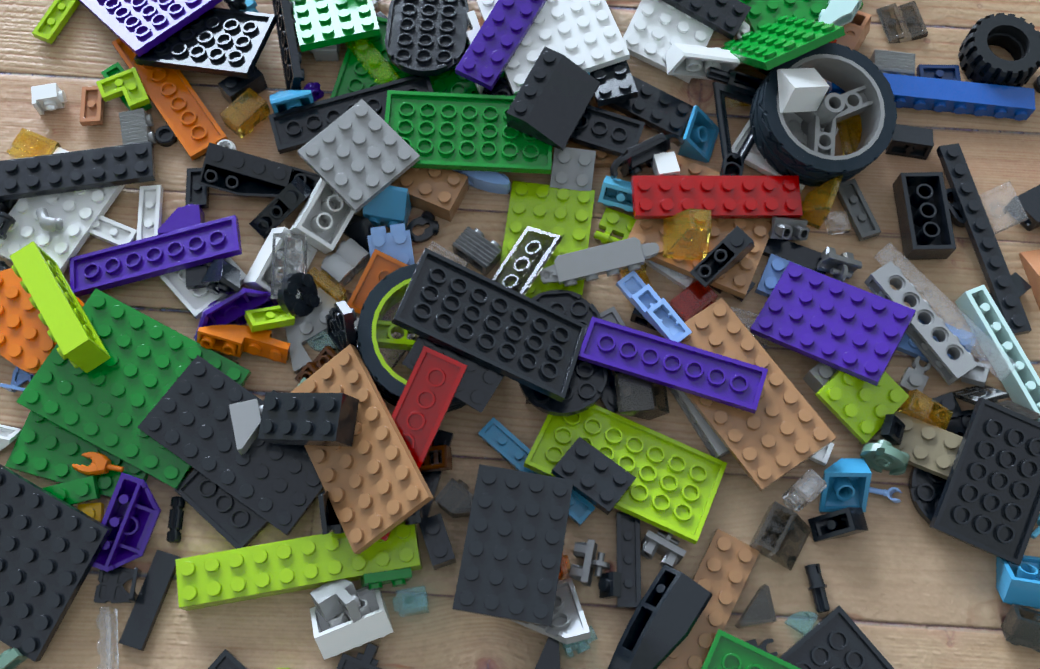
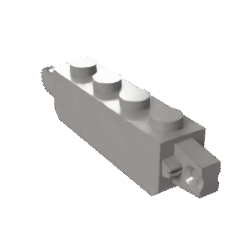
(598, 261)

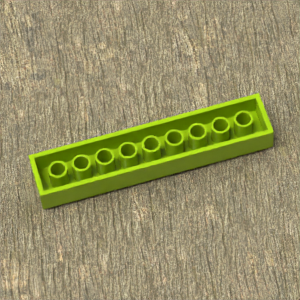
(289, 567)

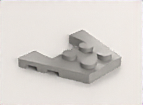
(307, 327)

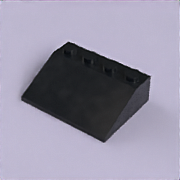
(552, 99)

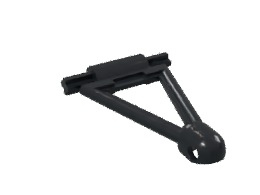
(739, 88)

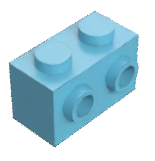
(616, 193)

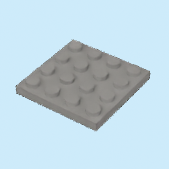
(358, 155)

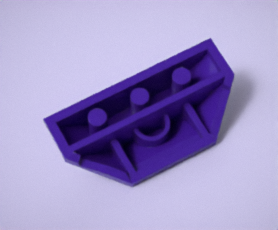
(232, 308)
(132, 518)

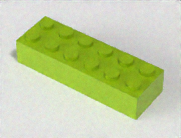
(59, 308)

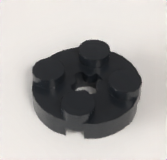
(308, 294)

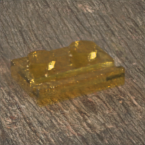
(850, 134)
(31, 144)

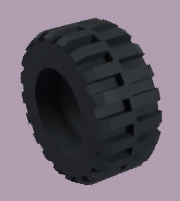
(1010, 34)

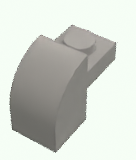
(337, 598)

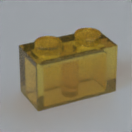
(245, 113)

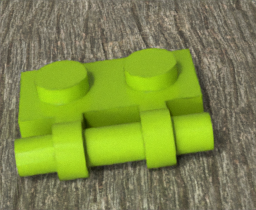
(615, 223)

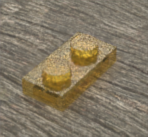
(323, 281)

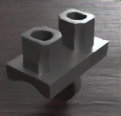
(789, 228)
(840, 266)
(664, 545)
(585, 572)

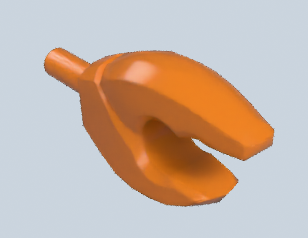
(100, 465)

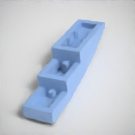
(653, 308)

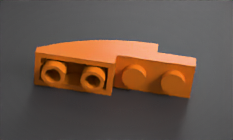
(239, 338)

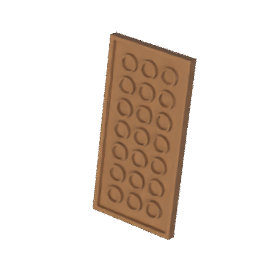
(784, 425)
(376, 479)

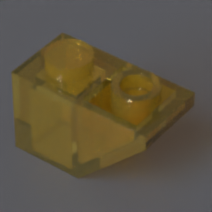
(926, 409)

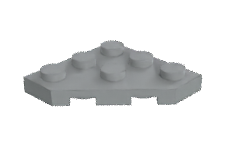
(568, 617)

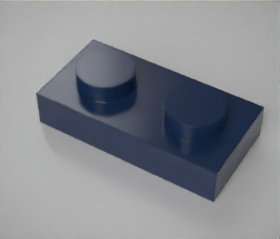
(947, 72)

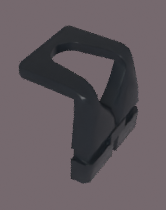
(112, 583)

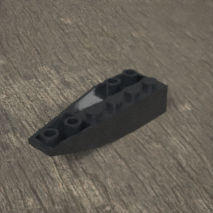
(248, 174)
(660, 621)

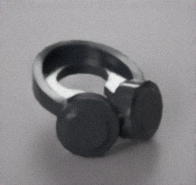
(426, 218)

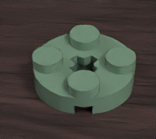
(884, 456)

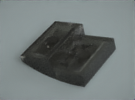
(902, 22)

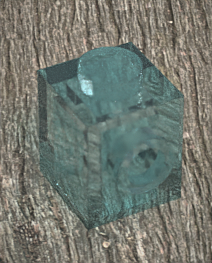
(411, 601)

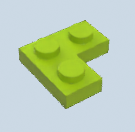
(127, 84)

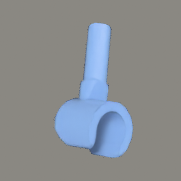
(888, 493)

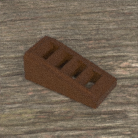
(437, 466)

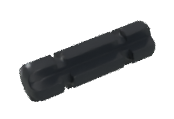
(175, 519)

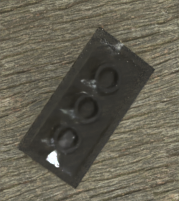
(526, 259)

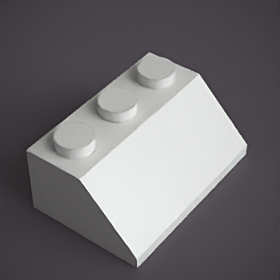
(695, 60)
(260, 272)
(342, 634)

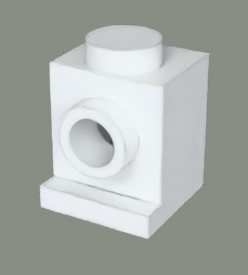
(47, 97)

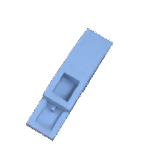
(488, 181)

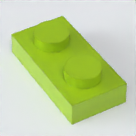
(268, 318)

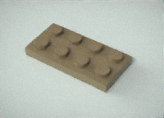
(927, 445)

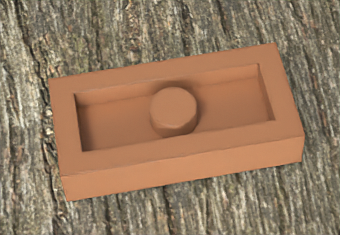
(91, 106)

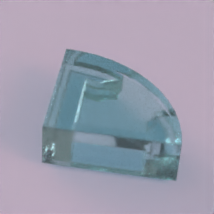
(319, 341)
(802, 621)

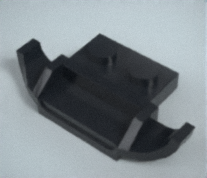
(642, 154)

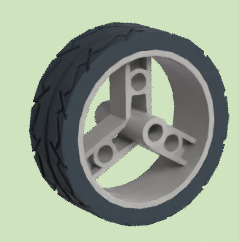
(866, 94)

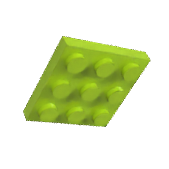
(860, 404)

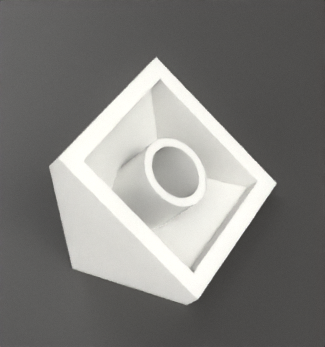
(800, 90)

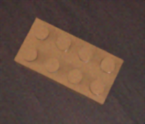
(435, 190)

